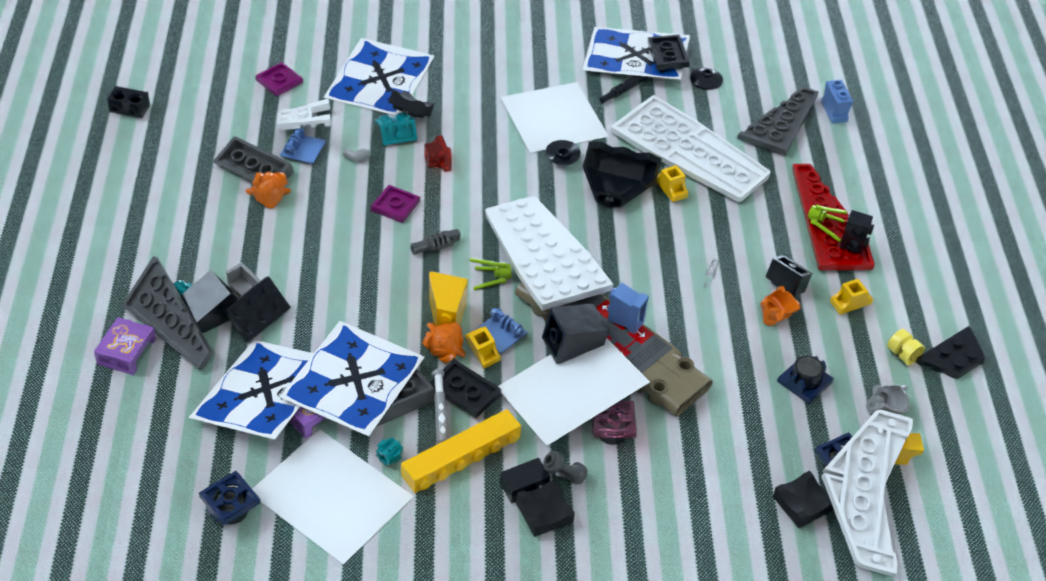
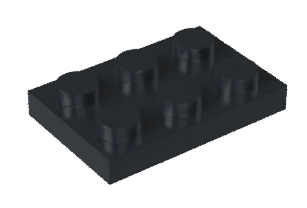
(668, 52)
(257, 309)
(467, 389)

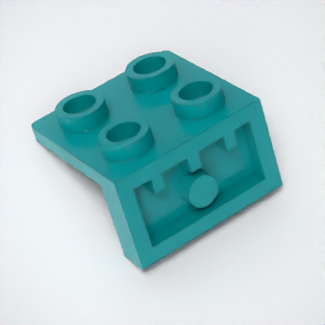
(397, 128)

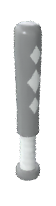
(440, 407)

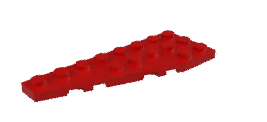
(827, 249)

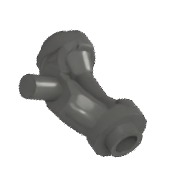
(556, 466)

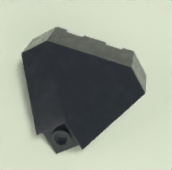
(618, 173)

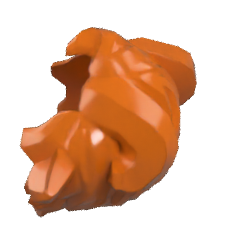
(269, 188)
(778, 306)
(444, 341)

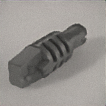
(436, 241)

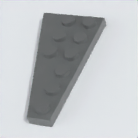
(781, 124)
(159, 305)

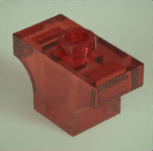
(438, 154)

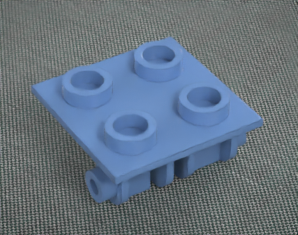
(302, 147)
(503, 330)

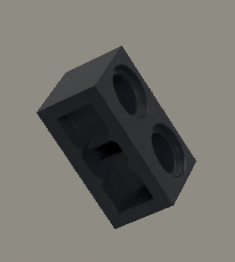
(128, 102)
(856, 232)

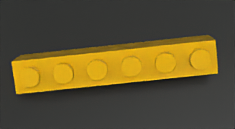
(460, 451)

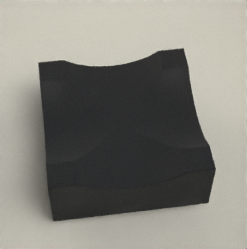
(408, 103)
(803, 499)
(545, 508)

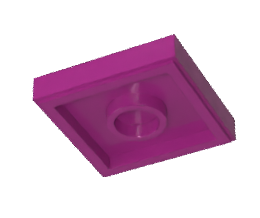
(279, 79)
(395, 203)

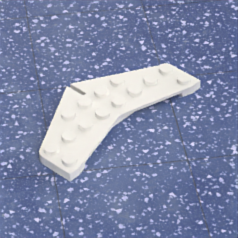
(857, 487)

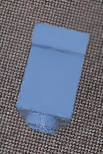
(837, 101)
(627, 307)

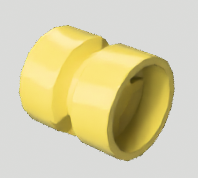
(904, 345)

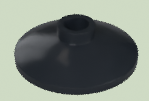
(706, 78)
(563, 152)

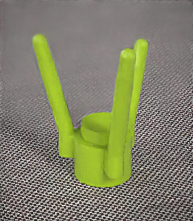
(817, 214)
(501, 270)

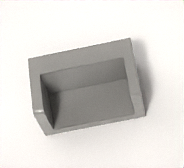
(241, 279)

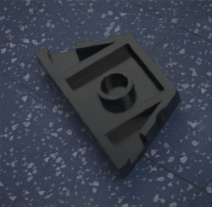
(955, 355)

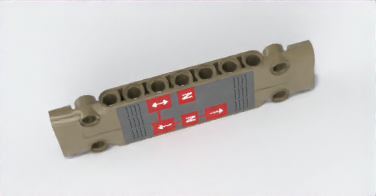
(672, 377)

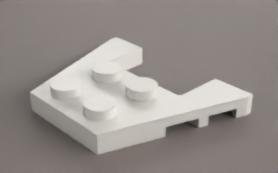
(303, 115)

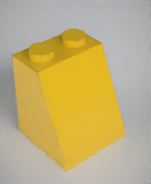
(447, 297)

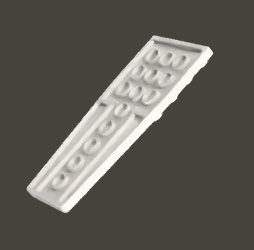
(692, 147)
(546, 254)

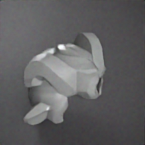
(888, 398)

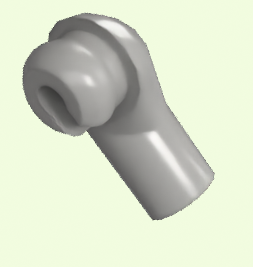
(356, 156)

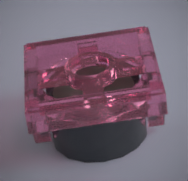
(614, 425)

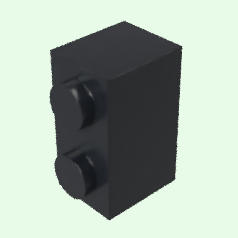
(788, 274)
(523, 477)

